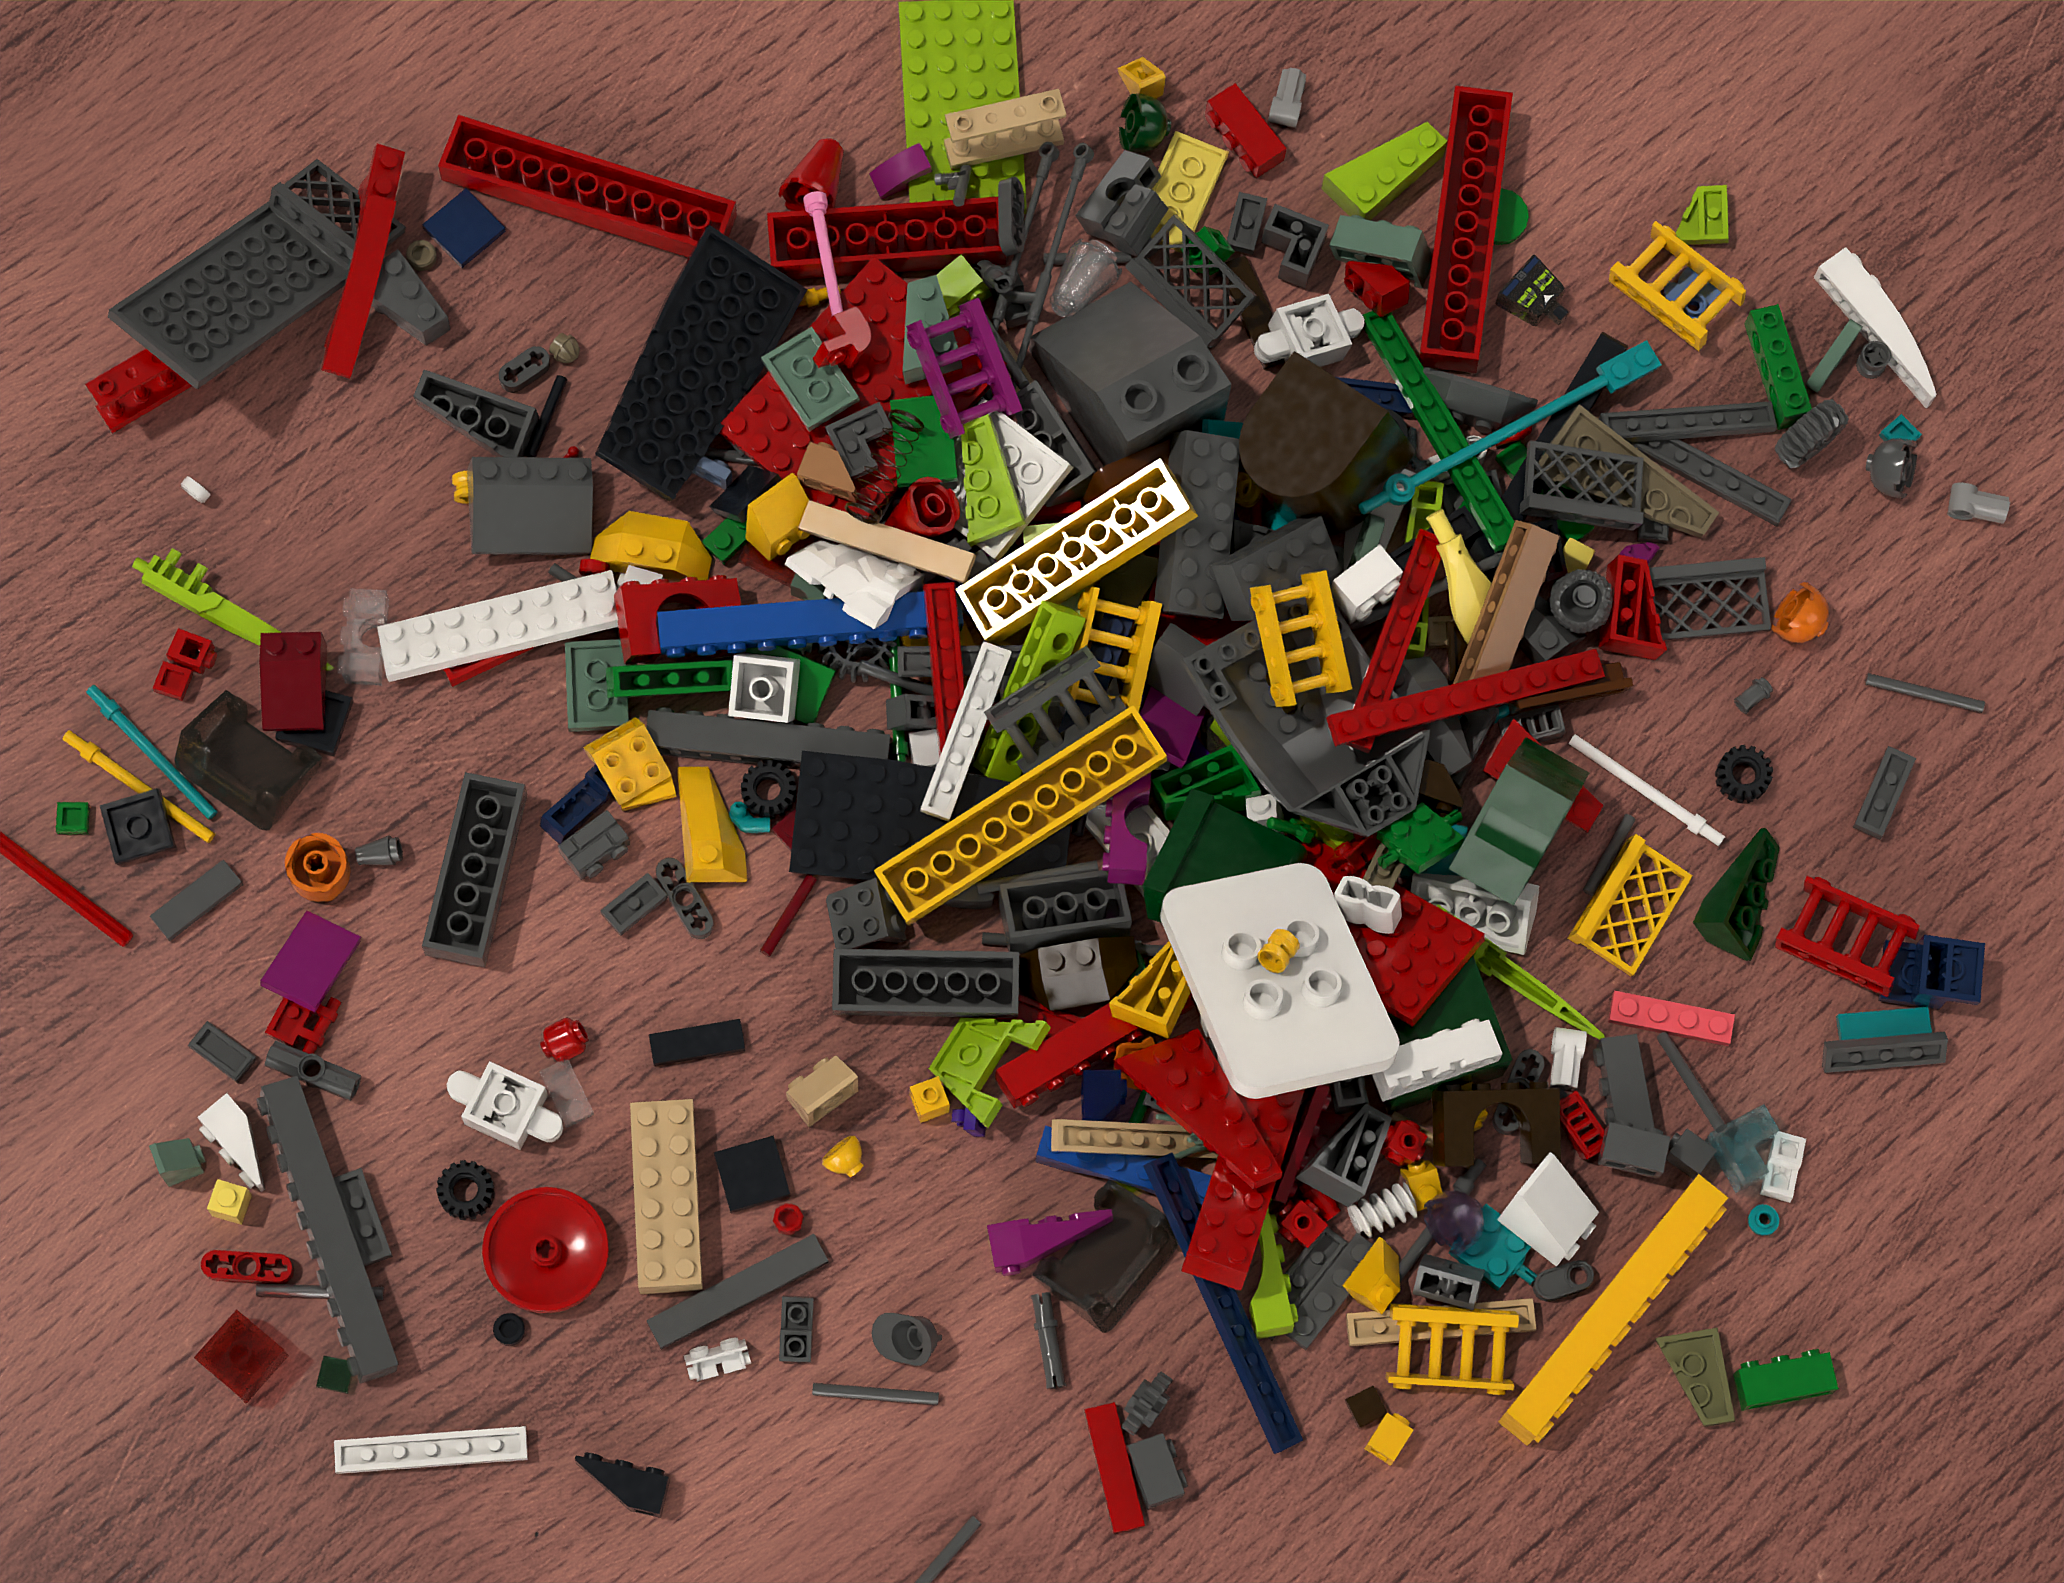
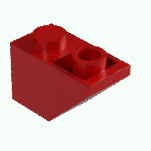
(1377, 285)

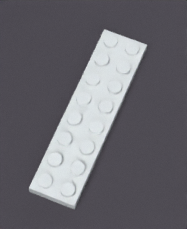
(498, 626)

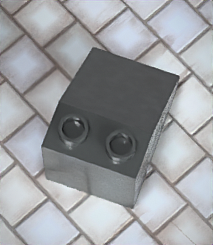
(1130, 373)

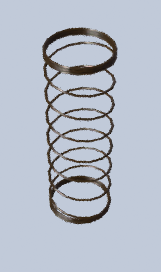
(911, 428)

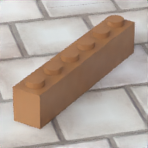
(1508, 602)

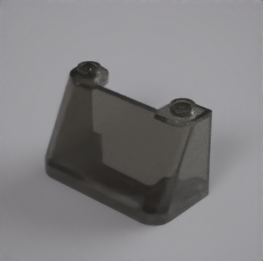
(242, 763)
(1112, 1264)

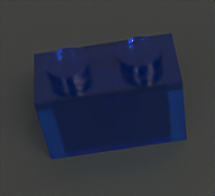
(1102, 1094)

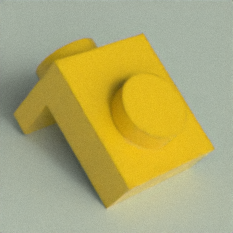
(1422, 1181)

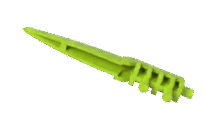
(199, 598)
(1492, 960)

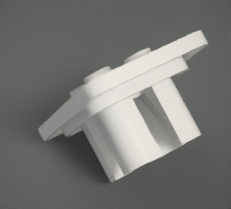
(1288, 1027)

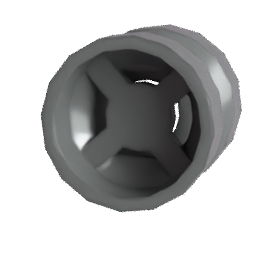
(1876, 353)

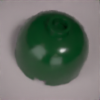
(1144, 123)

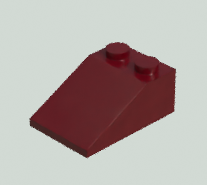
(293, 680)

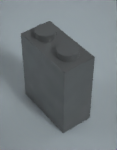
(1168, 673)

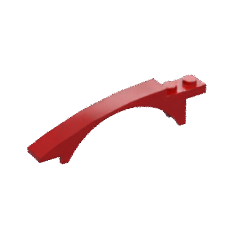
(375, 219)

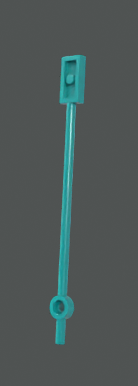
(1613, 374)

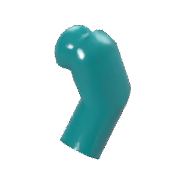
(746, 822)

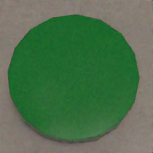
(1511, 217)

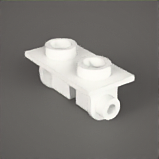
(705, 1359)

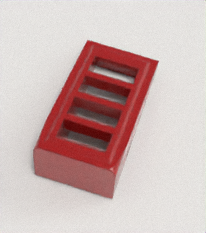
(1589, 1119)

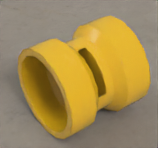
(1278, 950)

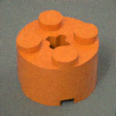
(312, 851)

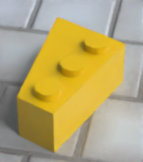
(1155, 995)

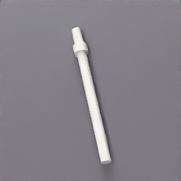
(1695, 822)

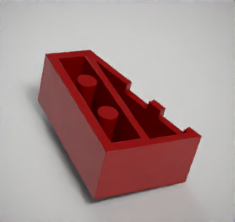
(1633, 618)

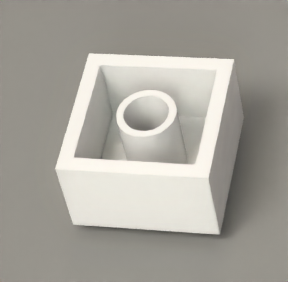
(1366, 584)
(764, 687)

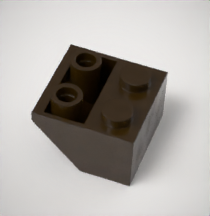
(1438, 789)

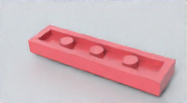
(1671, 1017)

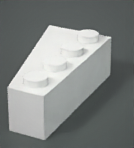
(1439, 1058)

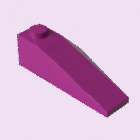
(1021, 1244)

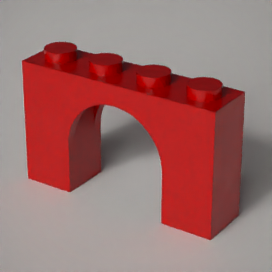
(638, 605)

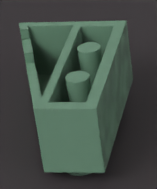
(926, 304)

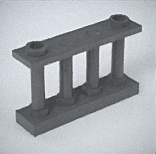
(1041, 689)

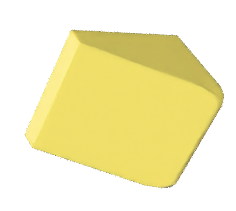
(1577, 555)

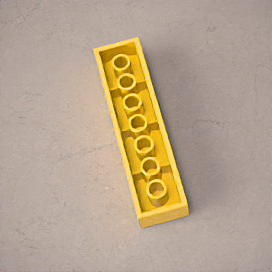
(1077, 551)

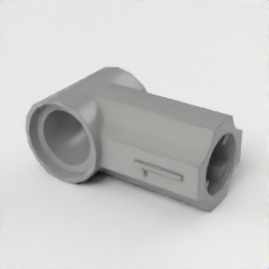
(1287, 104)
(1970, 503)

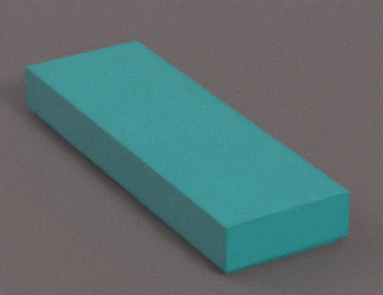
(1883, 1023)

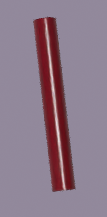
(788, 915)

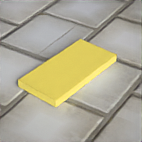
(1187, 181)

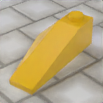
(709, 836)

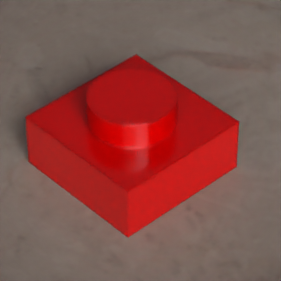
(172, 681)

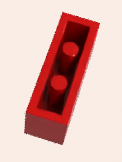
(1245, 131)

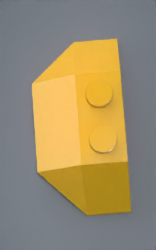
(653, 544)

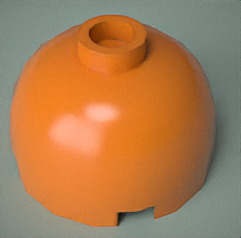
(1802, 615)

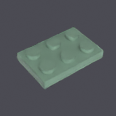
(811, 391)
(587, 686)

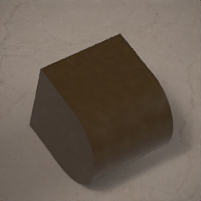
(1320, 446)

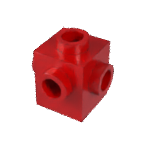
(1395, 1148)
(1309, 1227)

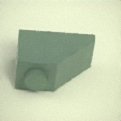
(177, 1160)

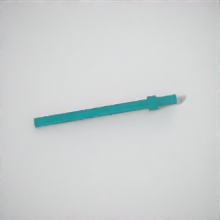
(112, 711)

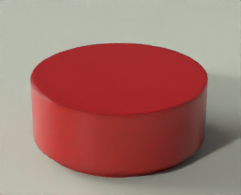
(592, 566)

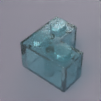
(1738, 1145)

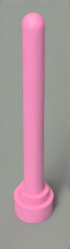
(816, 206)

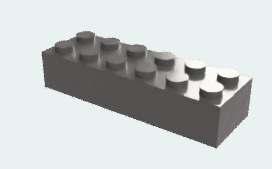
(1208, 475)
(474, 870)
(925, 983)

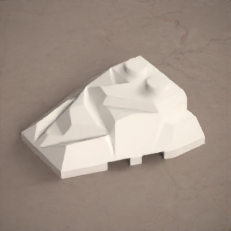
(858, 578)

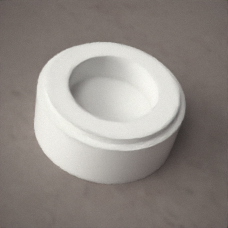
(195, 489)

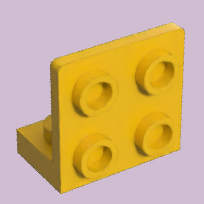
(628, 760)

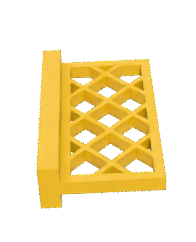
(1605, 897)

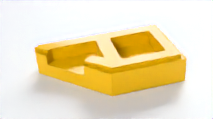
(659, 792)

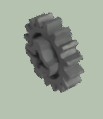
(1147, 1403)

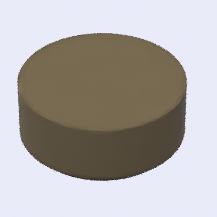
(421, 255)

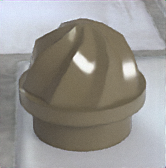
(564, 348)

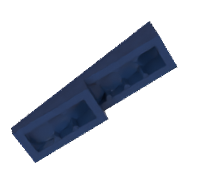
(576, 806)

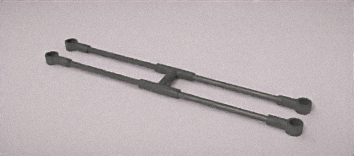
(1038, 297)

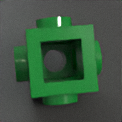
(1216, 242)

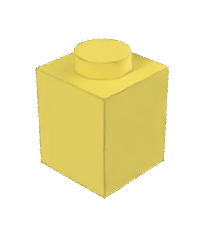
(229, 1201)

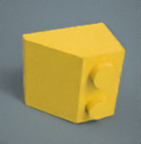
(776, 517)

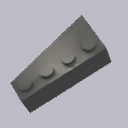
(485, 418)

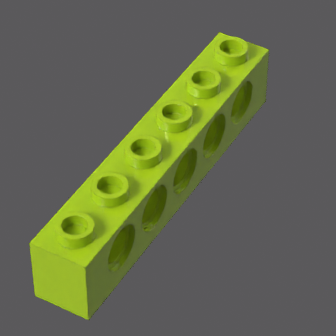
(1046, 645)

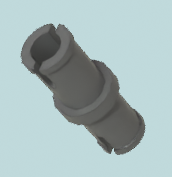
(993, 276)

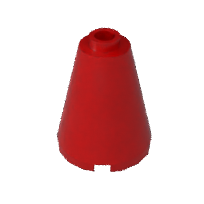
(815, 172)
(926, 509)

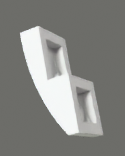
(1783, 1166)

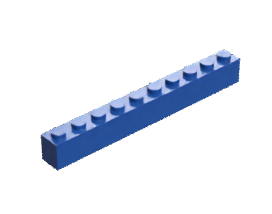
(785, 624)

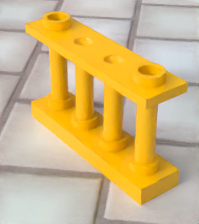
(1672, 312)
(1326, 633)
(1139, 646)
(1469, 1322)

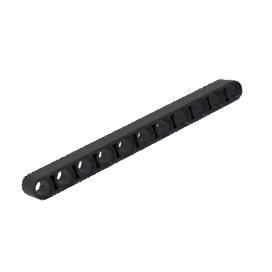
(1602, 351)

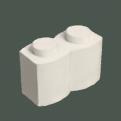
(1369, 905)

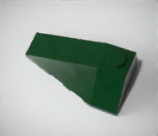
(1734, 905)

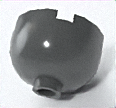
(1892, 466)

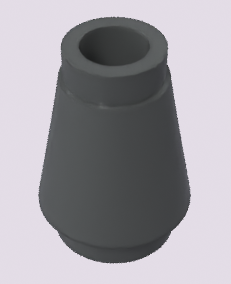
(380, 852)

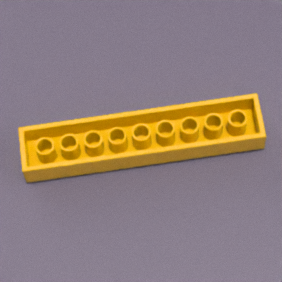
(1021, 815)
(1617, 1305)

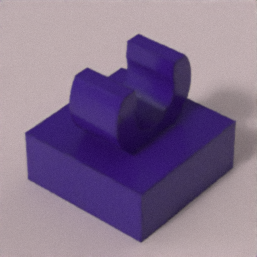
(969, 1122)

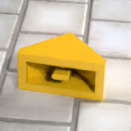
(1143, 78)

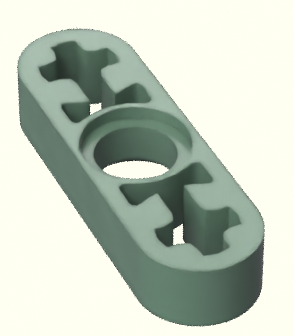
(1834, 355)
(1368, 537)

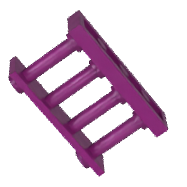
(982, 345)

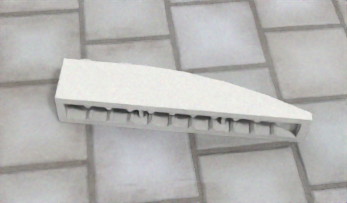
(1866, 303)

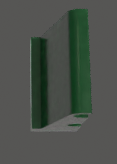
(1212, 845)

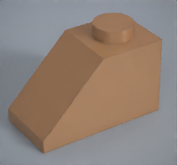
(826, 472)

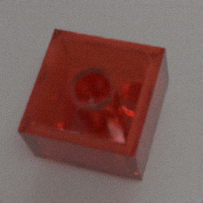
(241, 1356)

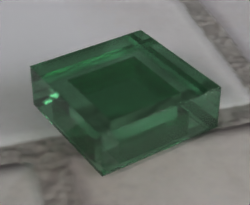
(334, 1375)

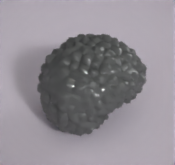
(1581, 601)

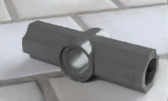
(295, 1063)

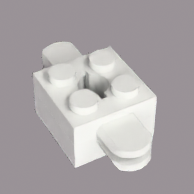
(1307, 322)
(505, 1106)

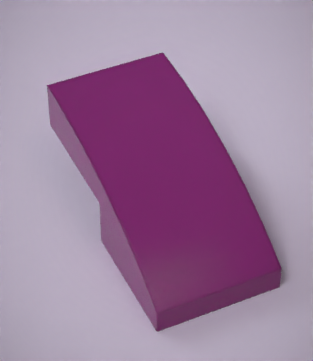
(900, 169)

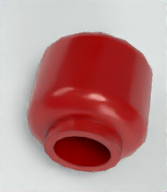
(564, 1039)

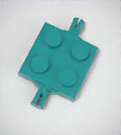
(1497, 1252)

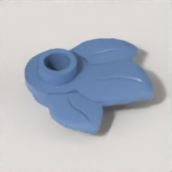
(1701, 300)

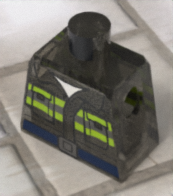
(1533, 294)

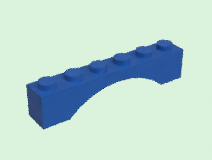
(1117, 1167)

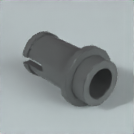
(1753, 695)

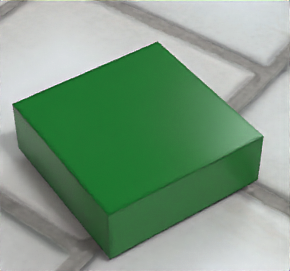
(72, 818)

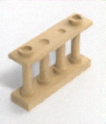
(1004, 129)

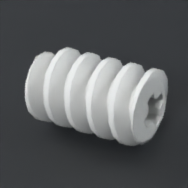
(1382, 1209)

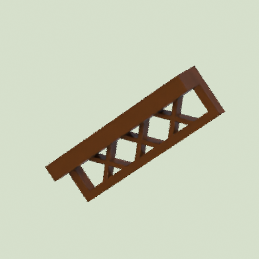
(1611, 684)

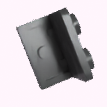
(864, 916)

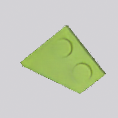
(1706, 217)

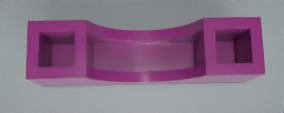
(1126, 853)

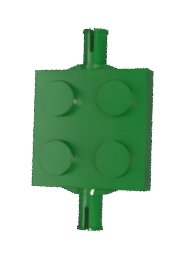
(1420, 838)

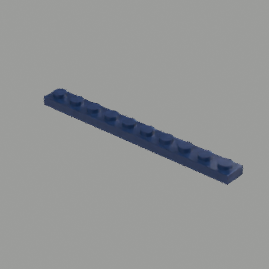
(1226, 1312)

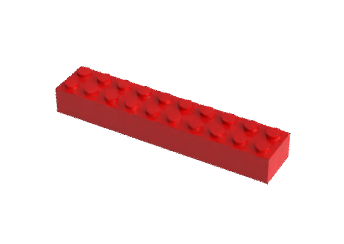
(581, 187)
(1465, 229)

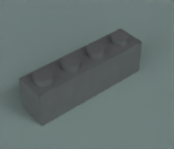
(1623, 1081)

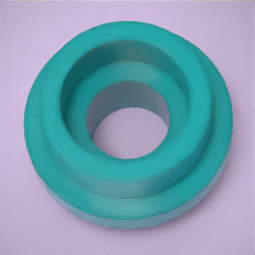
(1755, 1224)

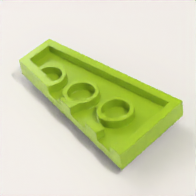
(988, 485)

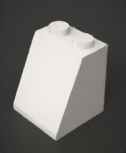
(1550, 1212)

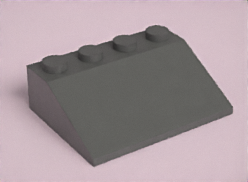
(530, 505)

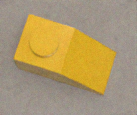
(1375, 1278)

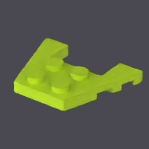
(973, 1054)

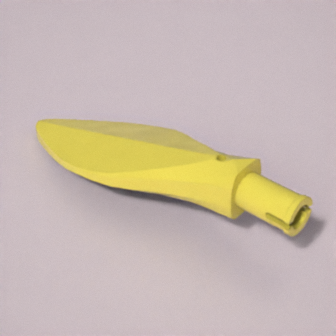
(1465, 580)

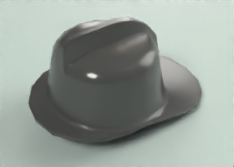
(905, 1338)

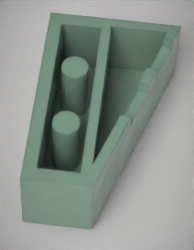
(1383, 244)

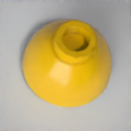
(844, 1157)

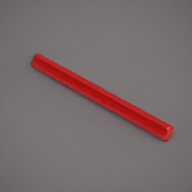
(64, 891)

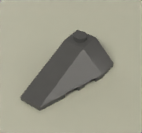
(1446, 736)

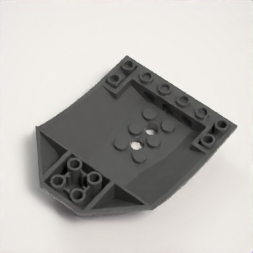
(1296, 751)

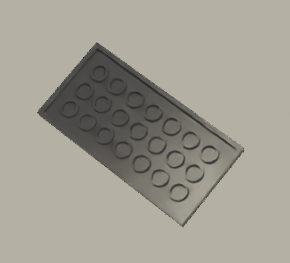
(229, 296)

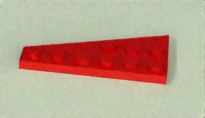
(1199, 1097)

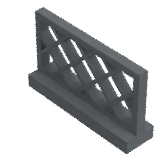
(320, 226)
(1169, 295)
(1576, 510)
(1711, 573)

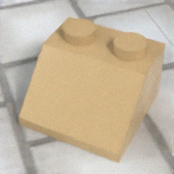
(822, 1090)

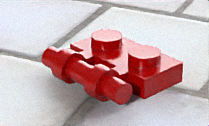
(291, 1019)

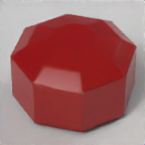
(788, 1219)

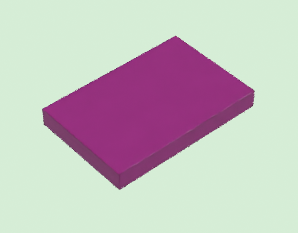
(1171, 725)
(310, 961)

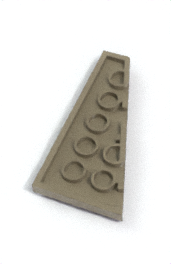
(1662, 495)

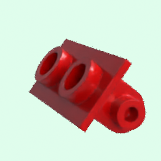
(1348, 853)

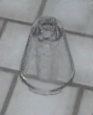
(1085, 276)

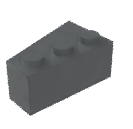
(408, 301)
(1349, 1157)

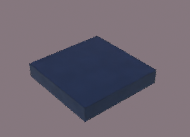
(463, 228)

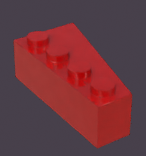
(1584, 808)

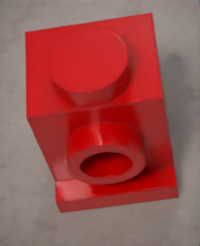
(186, 644)

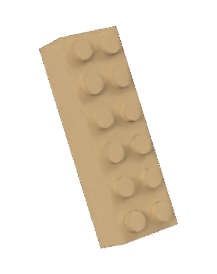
(666, 1196)

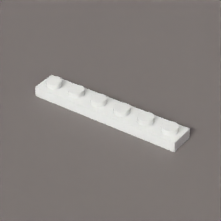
(965, 731)
(430, 1450)

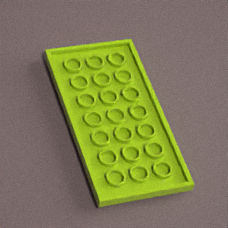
(954, 61)

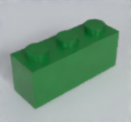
(1785, 1379)

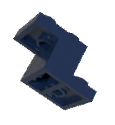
(1936, 972)

